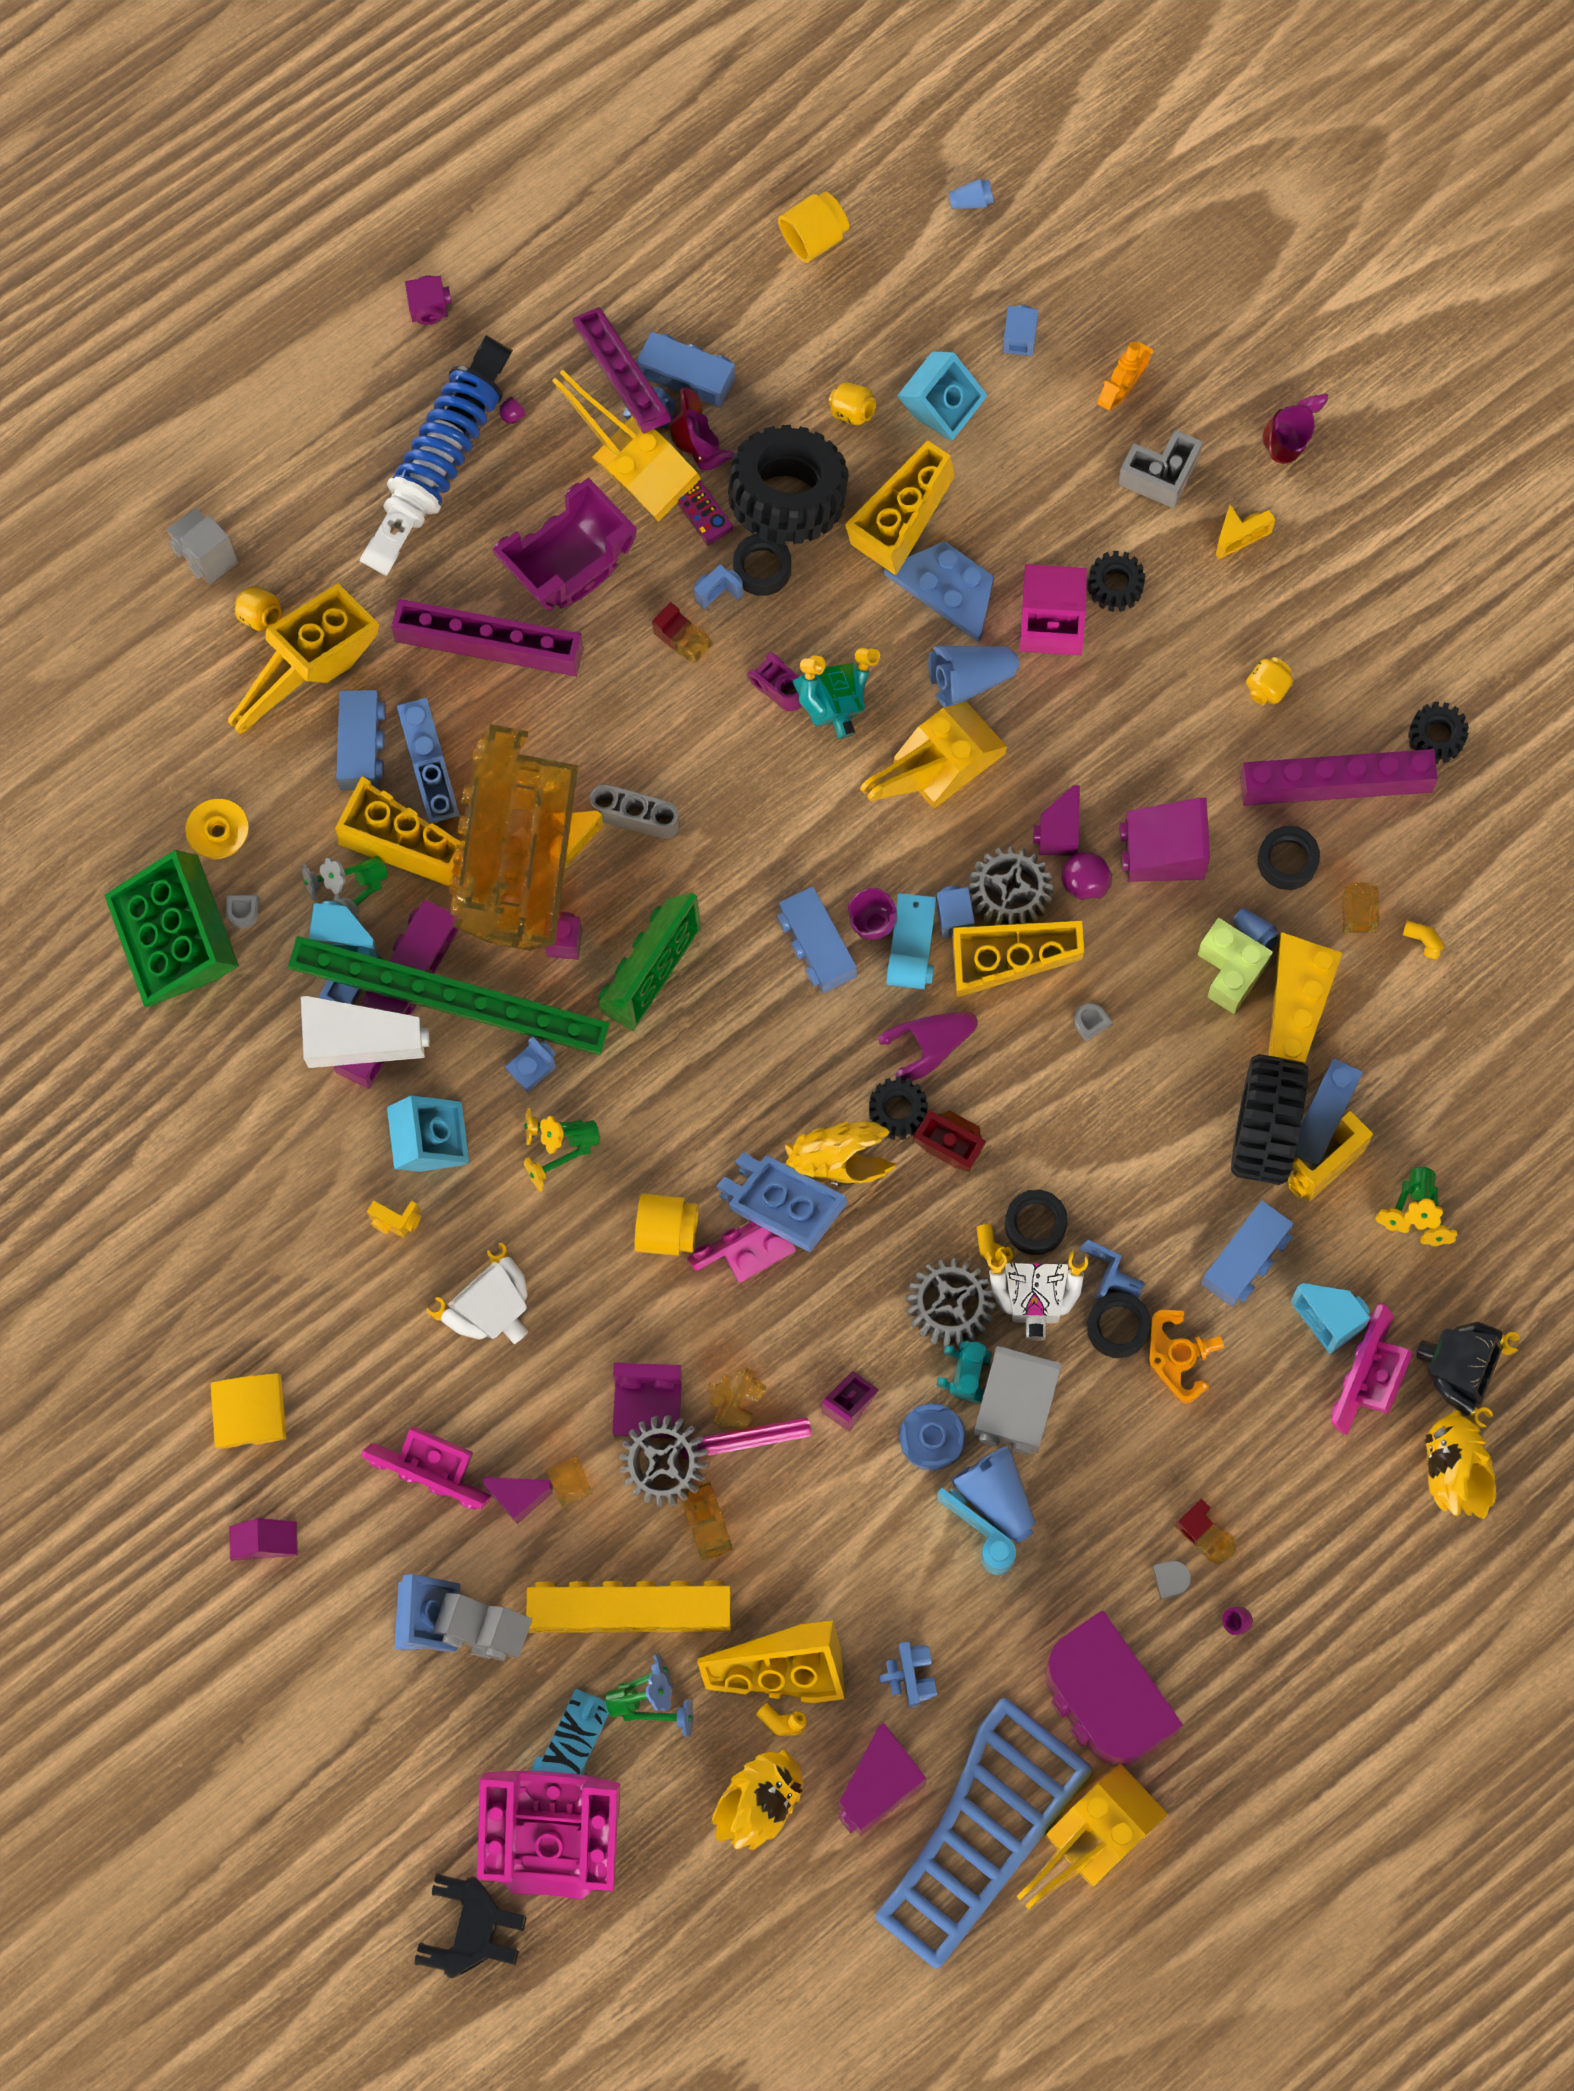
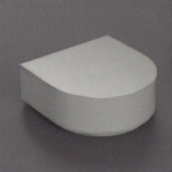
(242, 910)
(1091, 1020)
(1171, 1578)

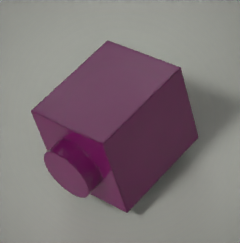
(567, 937)

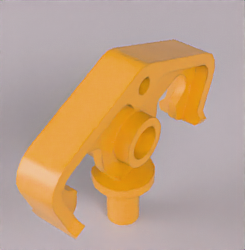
(1125, 375)
(1172, 1357)

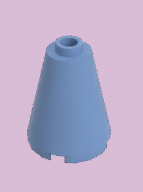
(969, 670)
(998, 1494)

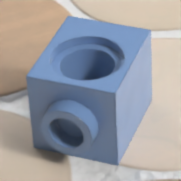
(1020, 330)
(954, 909)

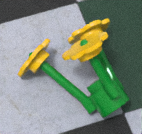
(579, 1134)
(1422, 1214)

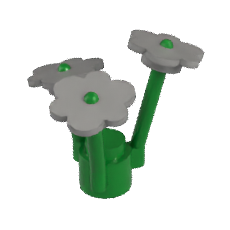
(333, 874)

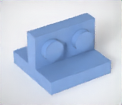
(417, 1611)

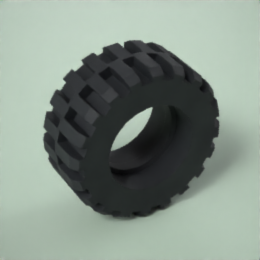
(791, 454)
(1269, 1119)

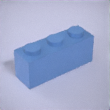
(686, 366)
(360, 738)
(816, 940)
(1248, 1254)

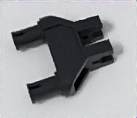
(474, 1931)

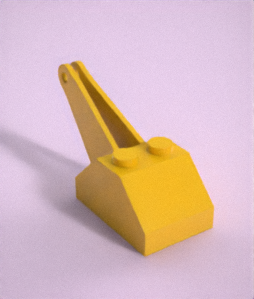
(637, 461)
(310, 645)
(939, 757)
(1099, 1831)

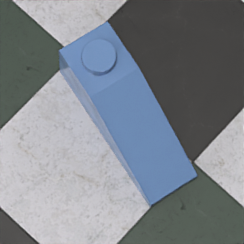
(1326, 1111)

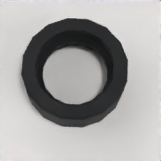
(767, 586)
(1299, 837)
(1036, 1197)
(1116, 1300)

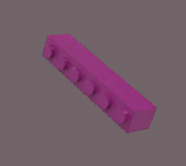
(487, 637)
(1338, 777)
(419, 948)

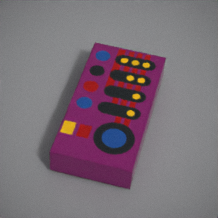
(705, 514)

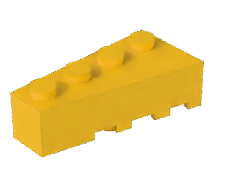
(901, 508)
(1010, 952)

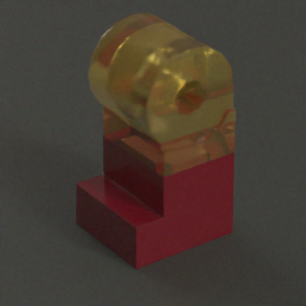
(681, 634)
(1205, 1535)

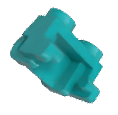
(967, 1371)

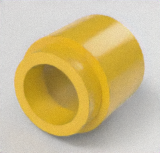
(813, 225)
(665, 1225)

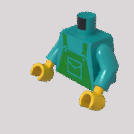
(835, 692)

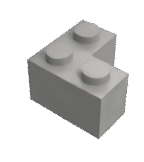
(1162, 475)
(202, 545)
(485, 1628)

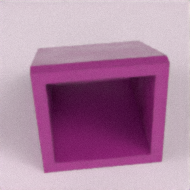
(1166, 842)
(879, 1783)

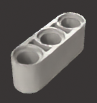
(645, 822)

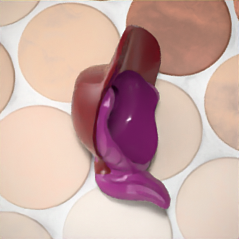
(1292, 429)
(693, 436)

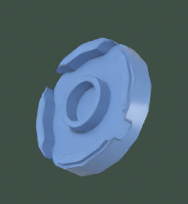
(932, 1437)

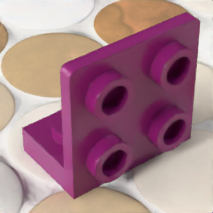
(645, 1393)

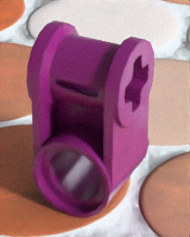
(773, 679)

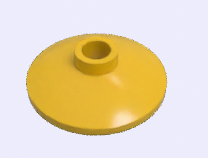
(216, 815)

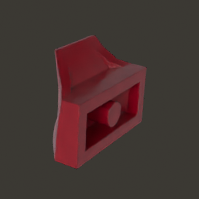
(950, 1139)

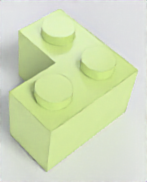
(1239, 960)

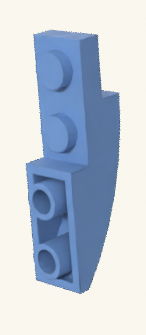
(428, 761)

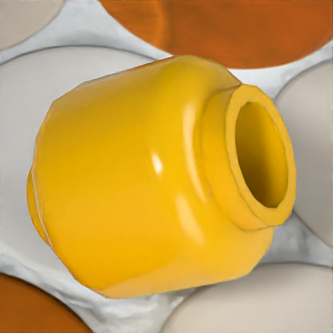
(852, 403)
(257, 608)
(1269, 681)

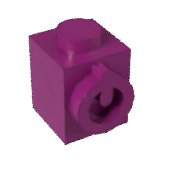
(427, 299)

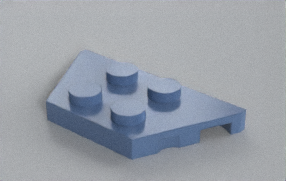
(948, 585)

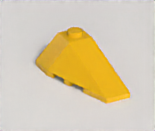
(791, 1662)

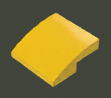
(248, 1410)

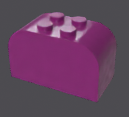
(1108, 1694)

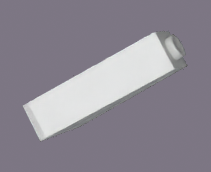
(356, 1034)

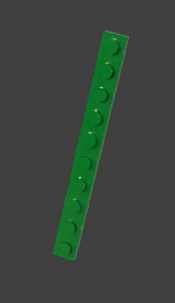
(448, 995)

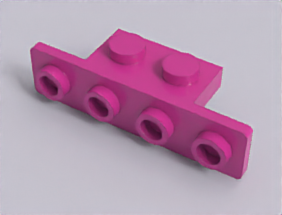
(745, 1250)
(1375, 1372)
(431, 1463)

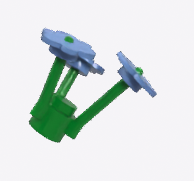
(626, 1699)

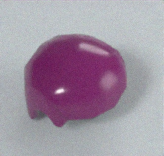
(1086, 876)
(872, 913)

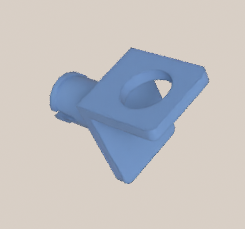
(1112, 1277)

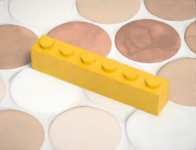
(629, 1608)

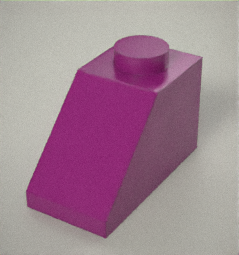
(1060, 826)

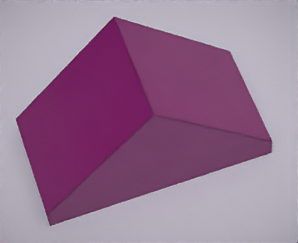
(849, 1400)
(518, 1496)
(263, 1539)

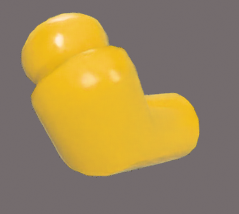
(1427, 935)
(986, 1243)
(782, 1724)

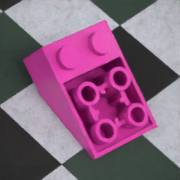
(1053, 610)

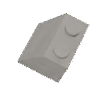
(1017, 1400)

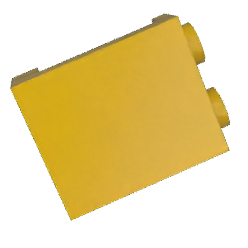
(1354, 1140)

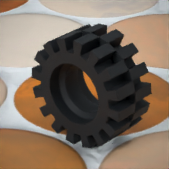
(1119, 564)
(1444, 716)
(905, 1090)

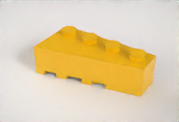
(396, 834)
(1300, 993)

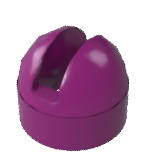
(511, 411)
(1237, 1620)

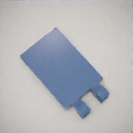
(783, 1200)

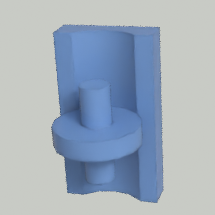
(911, 1658)

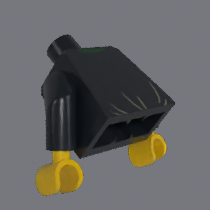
(1465, 1364)

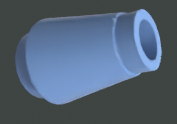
(972, 195)
(1256, 928)

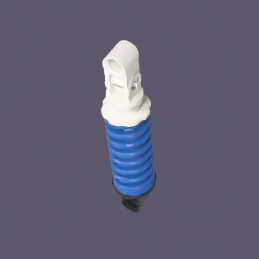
(438, 451)

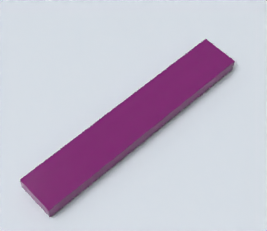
(621, 370)

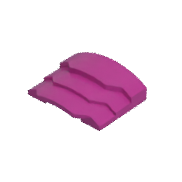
(548, 1832)

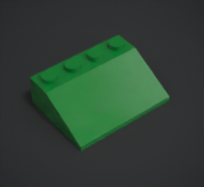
(171, 928)
(651, 961)

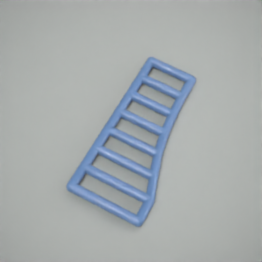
(960, 1802)

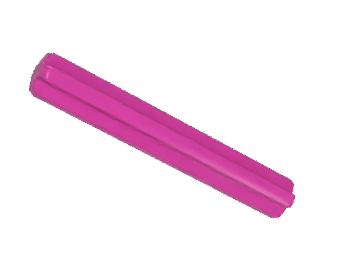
(754, 1437)

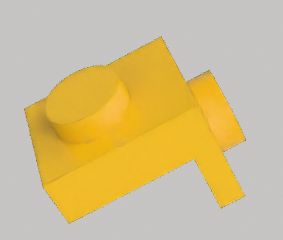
(387, 1220)

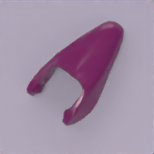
(937, 1037)

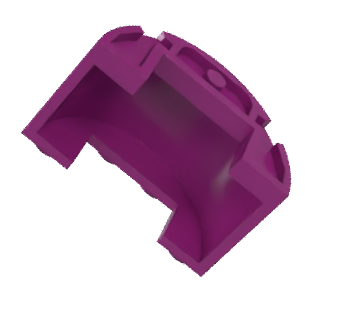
(571, 550)

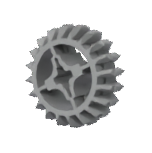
(1020, 894)
(956, 1314)
(675, 1469)

